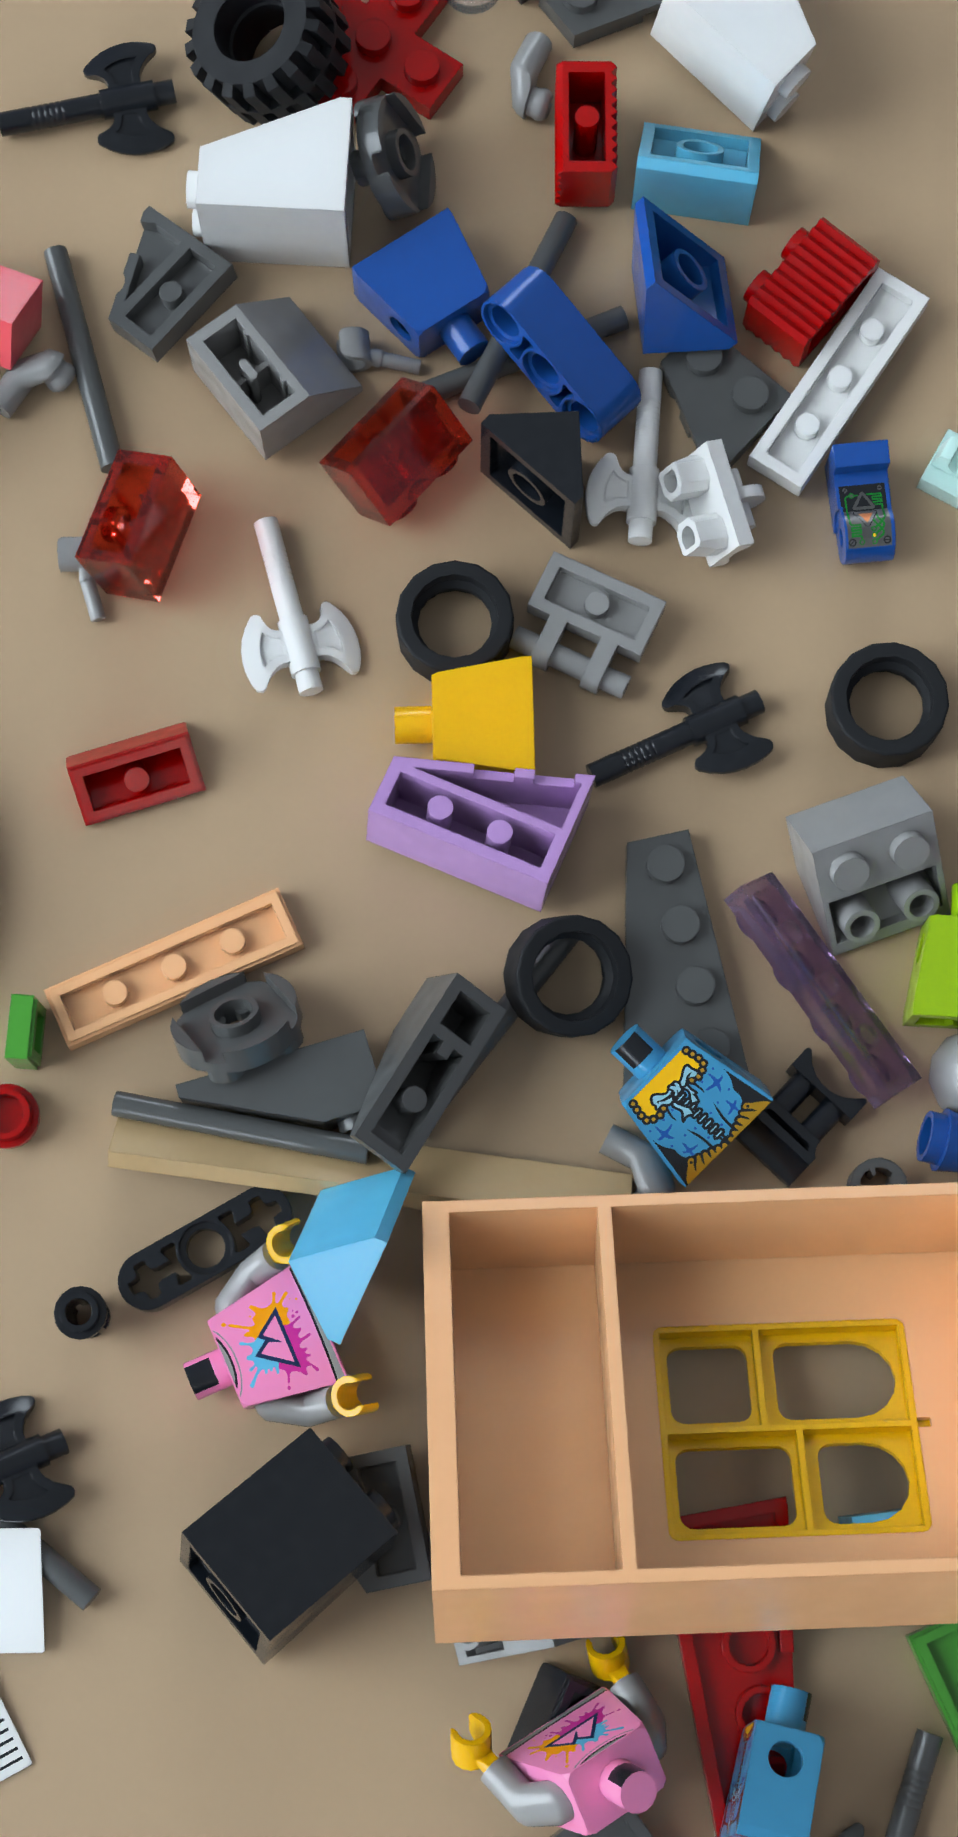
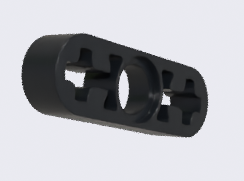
(154, 1256)

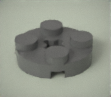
(391, 157)
(266, 1026)

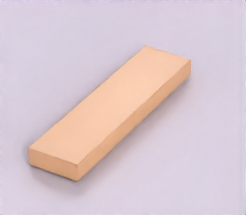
(171, 968)

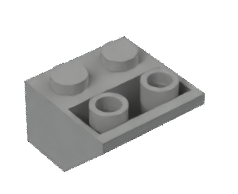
(270, 371)
(869, 864)

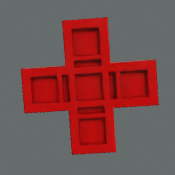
(393, 56)

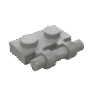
(594, 608)

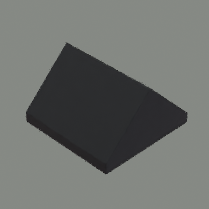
(538, 466)

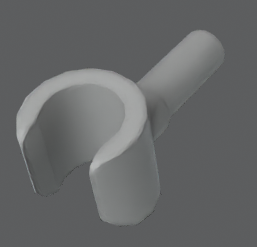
(355, 353)
(67, 562)

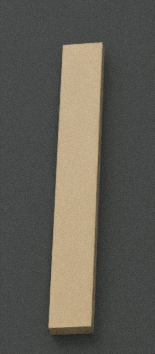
(438, 1171)

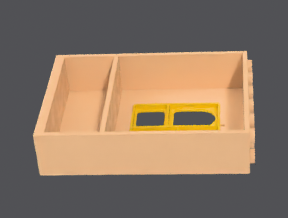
(562, 1430)

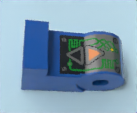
(861, 501)

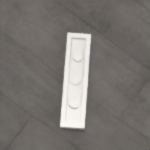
(838, 381)

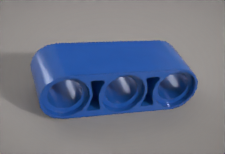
(560, 352)

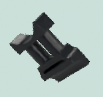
(783, 1141)

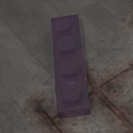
(822, 989)

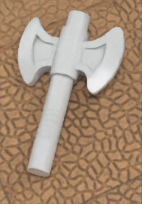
(640, 491)
(296, 641)

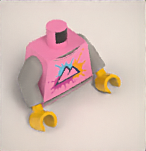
(275, 1345)
(583, 1763)

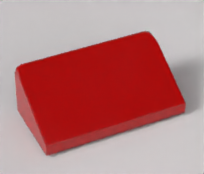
(135, 773)

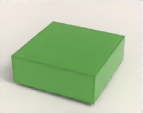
(25, 1032)

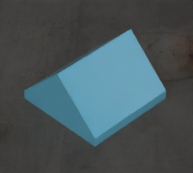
(698, 173)
(345, 1244)

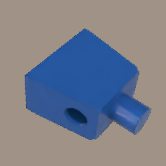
(427, 289)

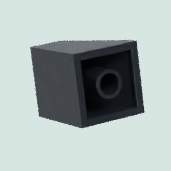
(287, 1542)

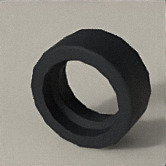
(447, 578)
(896, 660)
(615, 972)

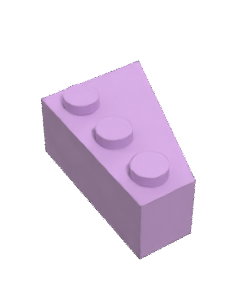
(480, 824)

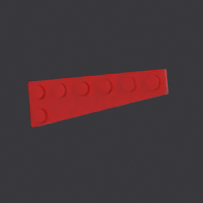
(733, 1671)

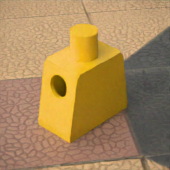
(476, 716)

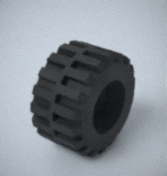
(287, 76)

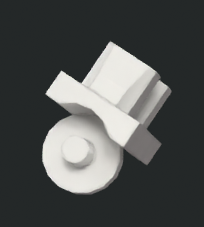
(717, 502)

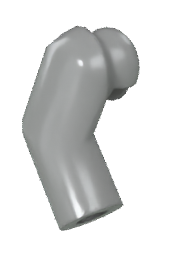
(524, 72)
(30, 372)
(647, 1167)

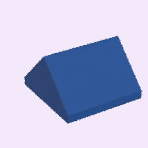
(678, 286)

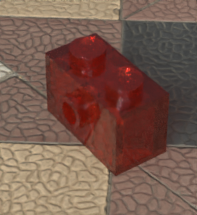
(396, 451)
(138, 525)

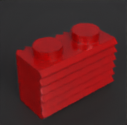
(585, 133)
(808, 290)

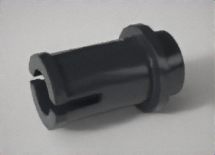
(66, 1313)

